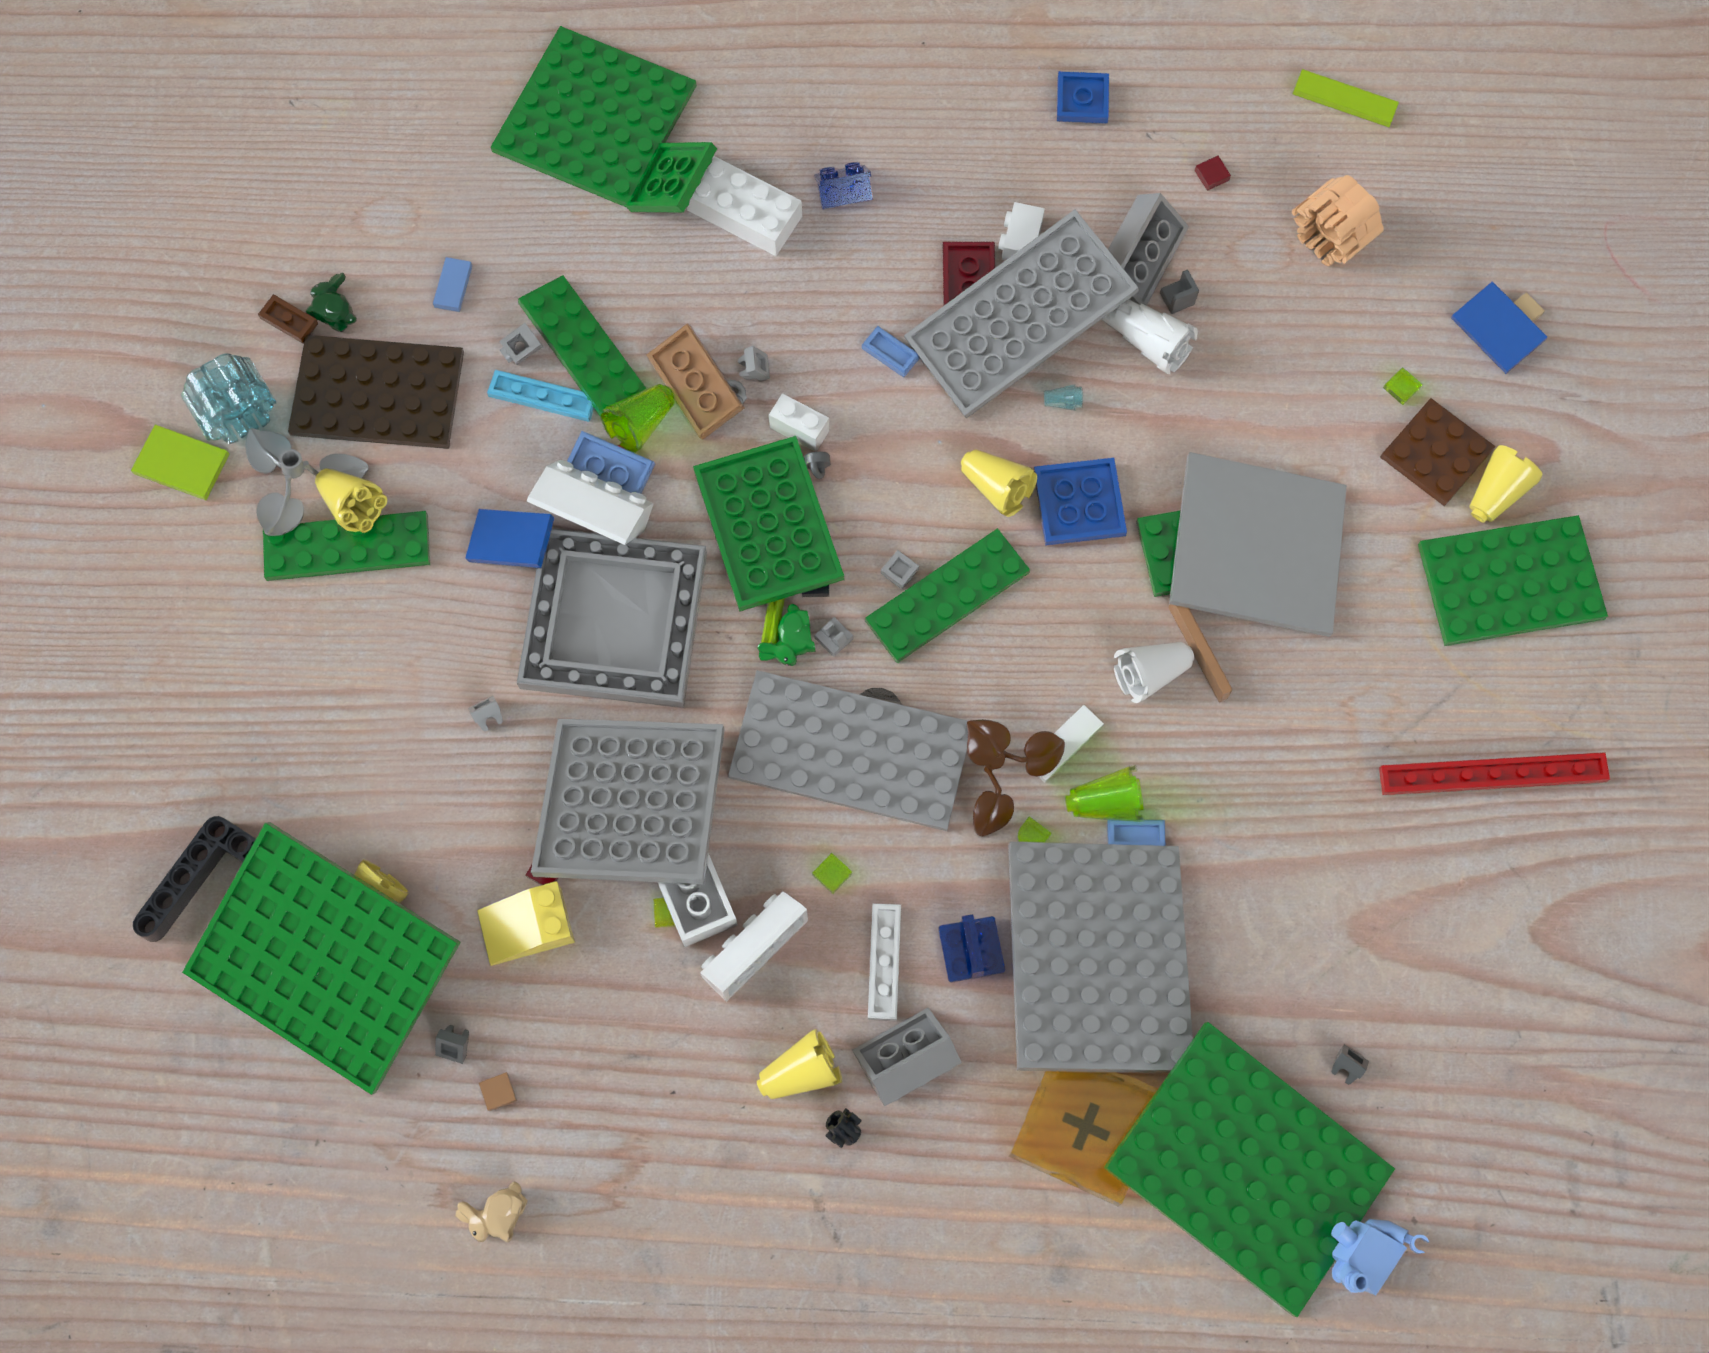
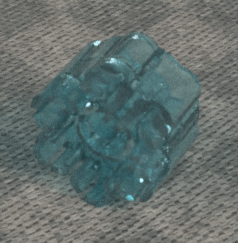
(225, 393)

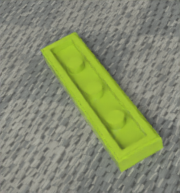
(1345, 98)

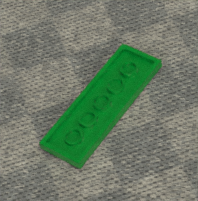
(580, 343)
(329, 549)
(947, 595)

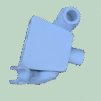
(1369, 1253)

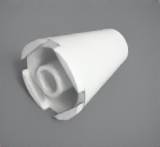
(1149, 668)

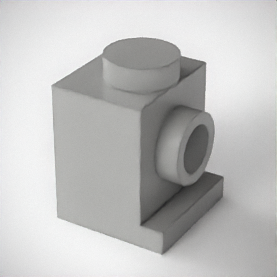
(524, 335)

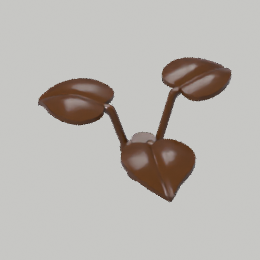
(987, 748)

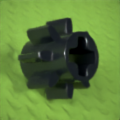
(843, 1128)

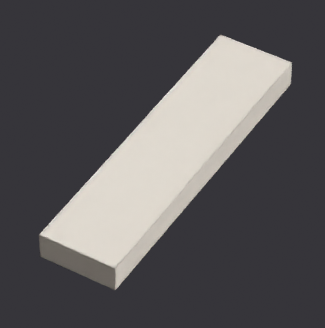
(884, 962)

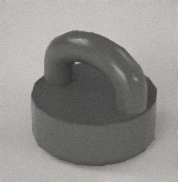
(817, 463)

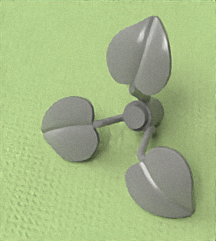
(270, 449)

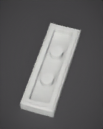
(1076, 733)

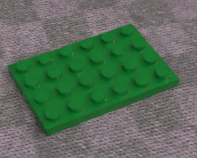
(768, 523)
(1512, 580)

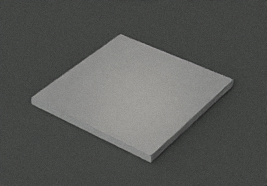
(1258, 544)

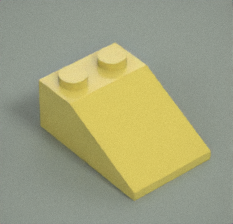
(526, 924)

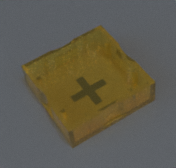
(1079, 1125)

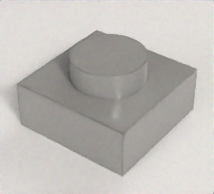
(899, 569)

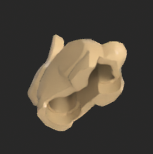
(498, 1215)

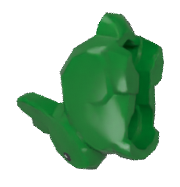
(793, 638)

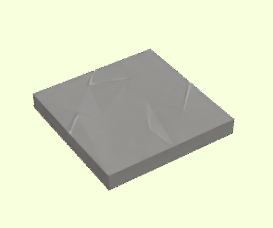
(613, 619)

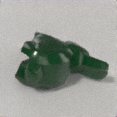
(330, 306)

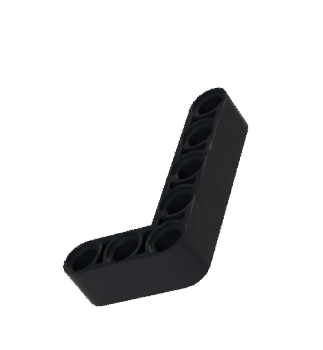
(198, 870)

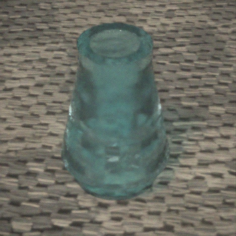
(1066, 397)

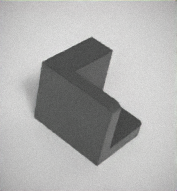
(1181, 293)

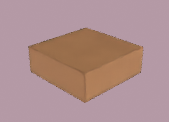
(497, 1091)

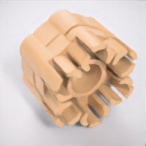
(1341, 216)

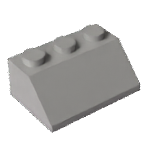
(907, 1056)

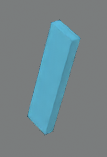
(540, 395)

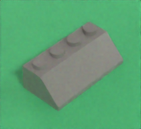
(1148, 242)

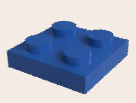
(1082, 97)

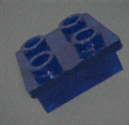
(844, 185)
(971, 948)

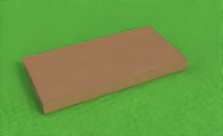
(695, 381)

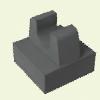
(452, 1045)
(1352, 1062)

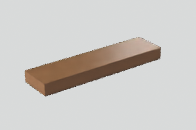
(1202, 652)

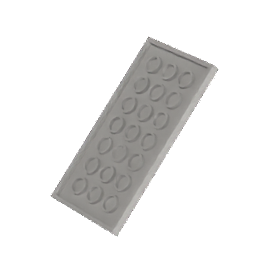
(1021, 313)
(850, 750)

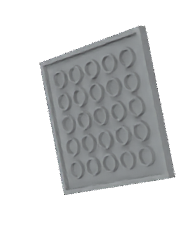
(629, 801)

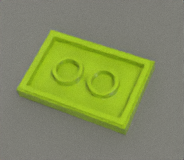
(180, 462)

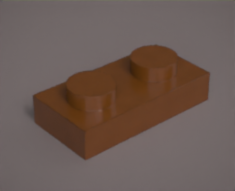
(287, 318)

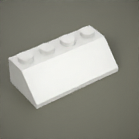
(591, 502)
(754, 945)

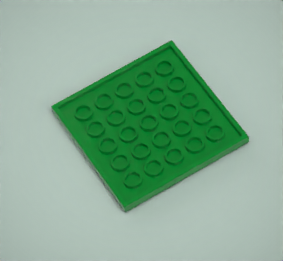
(593, 115)

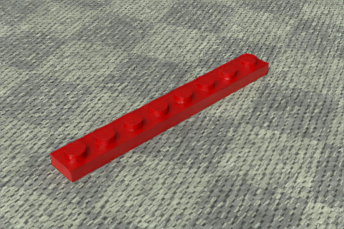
(1494, 773)

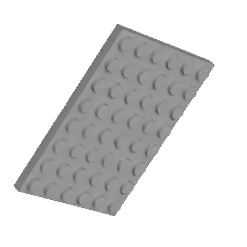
(1098, 957)

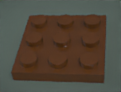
(1437, 452)

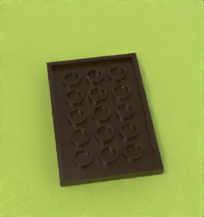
(376, 391)

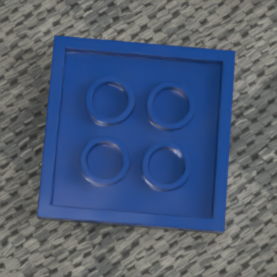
(1080, 501)

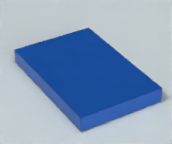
(1499, 327)
(510, 538)

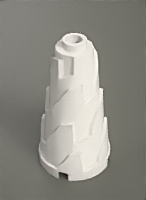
(1155, 334)

